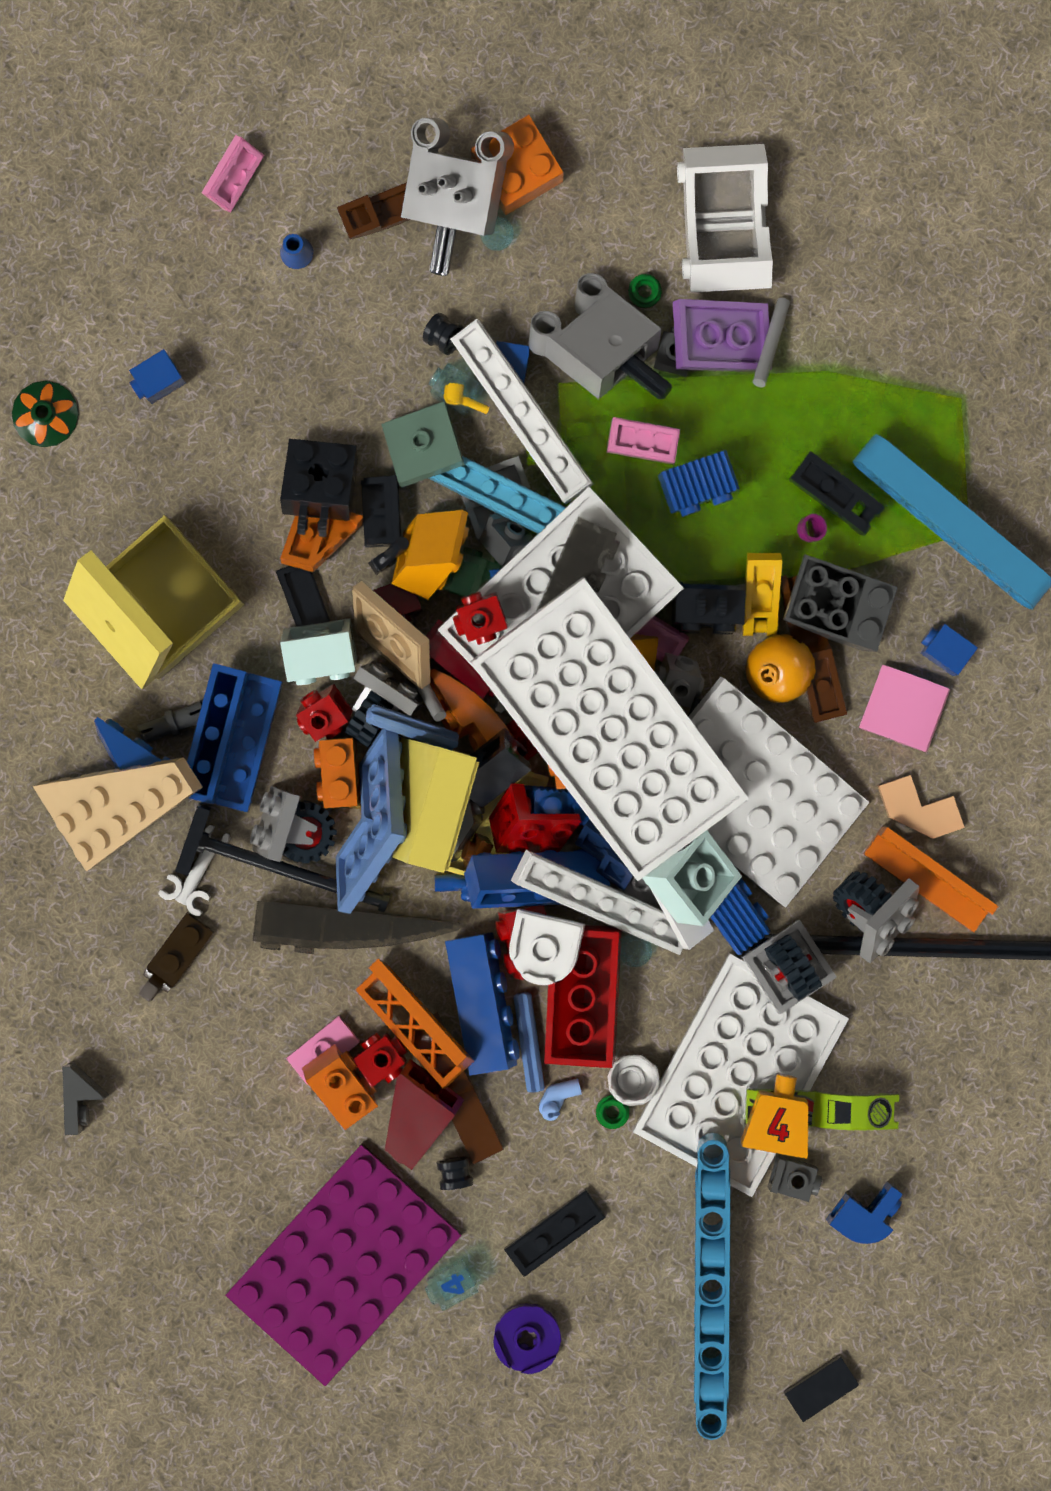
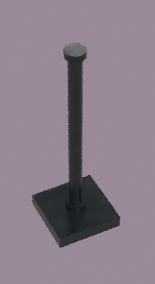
(199, 841)

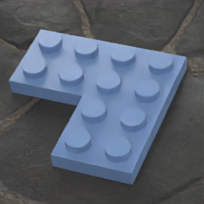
(380, 823)

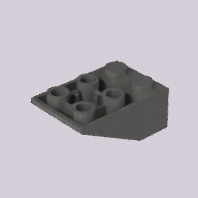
(840, 604)

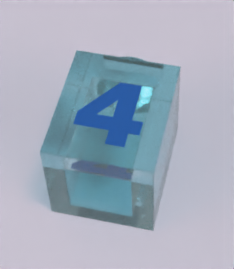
(451, 1284)

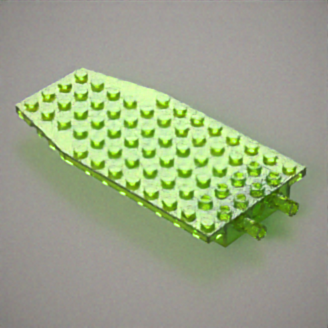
(766, 440)

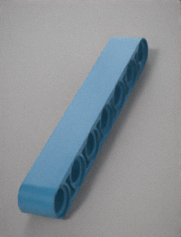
(953, 521)

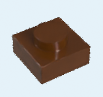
(478, 845)

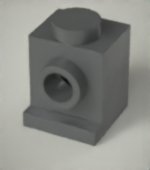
(666, 363)
(504, 538)
(783, 1172)

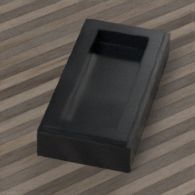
(302, 596)
(821, 1388)

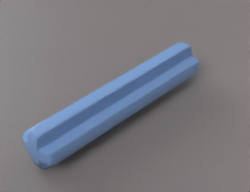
(412, 727)
(529, 1042)

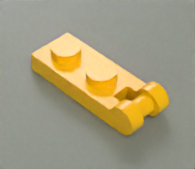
(762, 593)

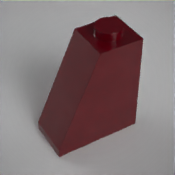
(452, 661)
(418, 1114)

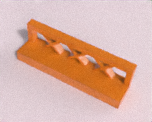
(935, 881)
(419, 1013)

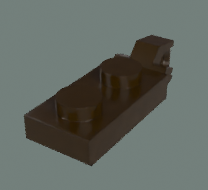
(175, 956)

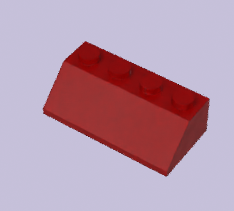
(585, 1004)

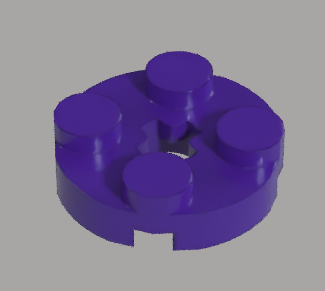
(520, 1356)

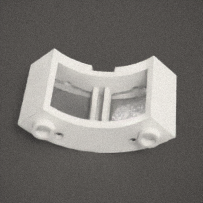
(723, 217)

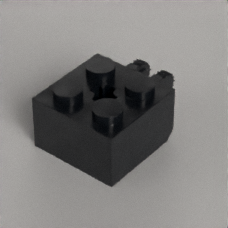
(318, 482)
(709, 607)

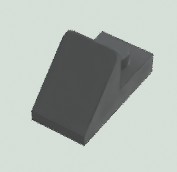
(76, 1088)

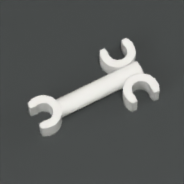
(186, 892)

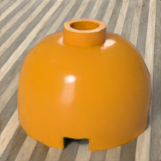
(780, 669)

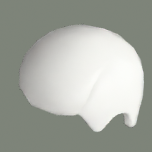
(633, 1080)

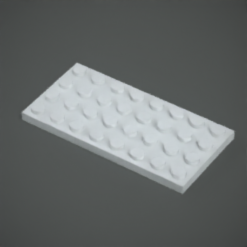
(609, 729)

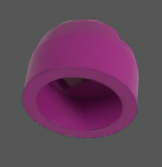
(816, 527)

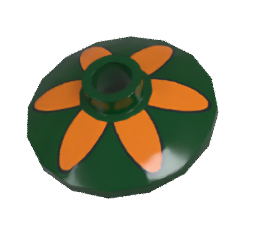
(58, 423)

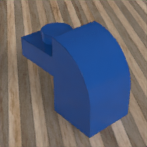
(863, 1223)

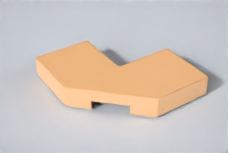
(905, 808)

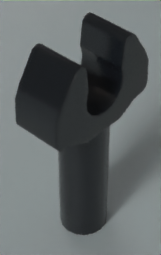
(390, 556)

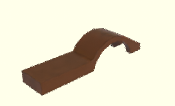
(824, 692)
(471, 1119)

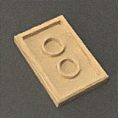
(391, 635)

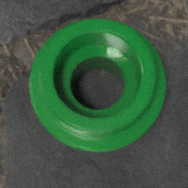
(644, 280)
(611, 1122)

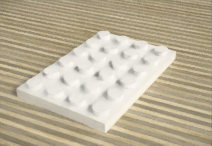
(632, 589)
(794, 799)
(730, 1047)

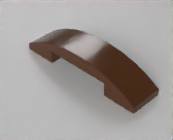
(373, 213)

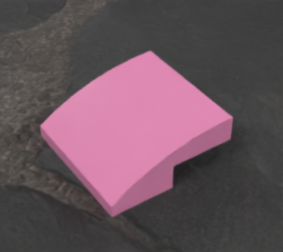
(904, 708)

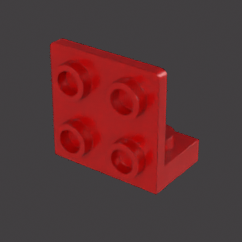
(519, 830)

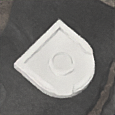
(544, 946)

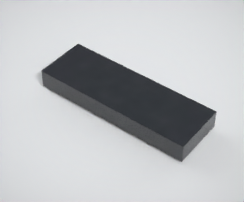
(554, 1232)

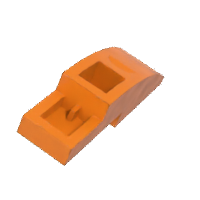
(465, 710)

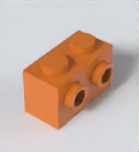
(338, 772)
(340, 1086)

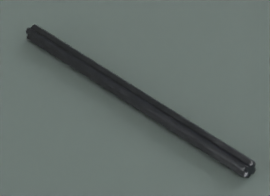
(936, 947)

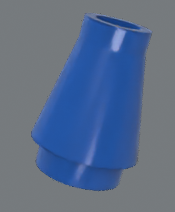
(299, 258)

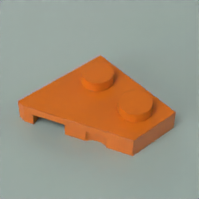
(312, 550)

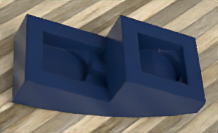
(611, 865)

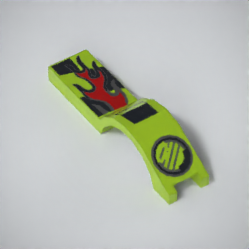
(842, 1111)

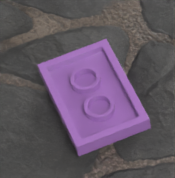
(719, 334)

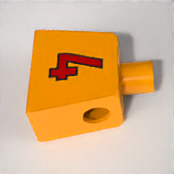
(778, 1120)

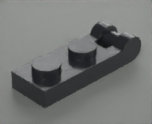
(836, 492)

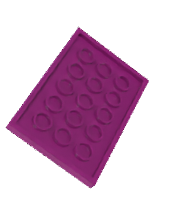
(343, 1264)

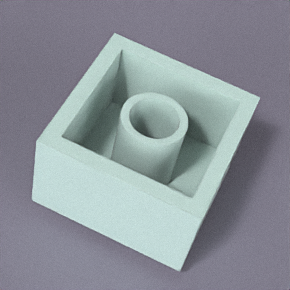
(319, 651)
(694, 880)

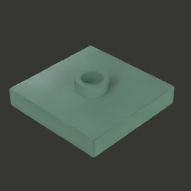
(422, 444)

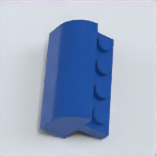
(232, 736)

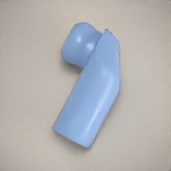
(555, 1096)

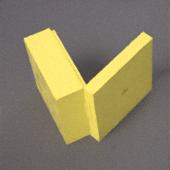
(151, 601)
(437, 796)

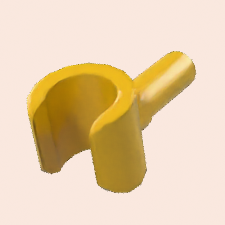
(454, 395)

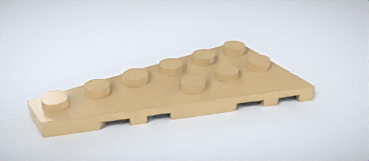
(114, 806)

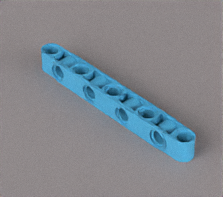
(712, 1308)

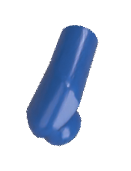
(452, 882)

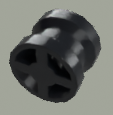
(440, 331)
(454, 1173)

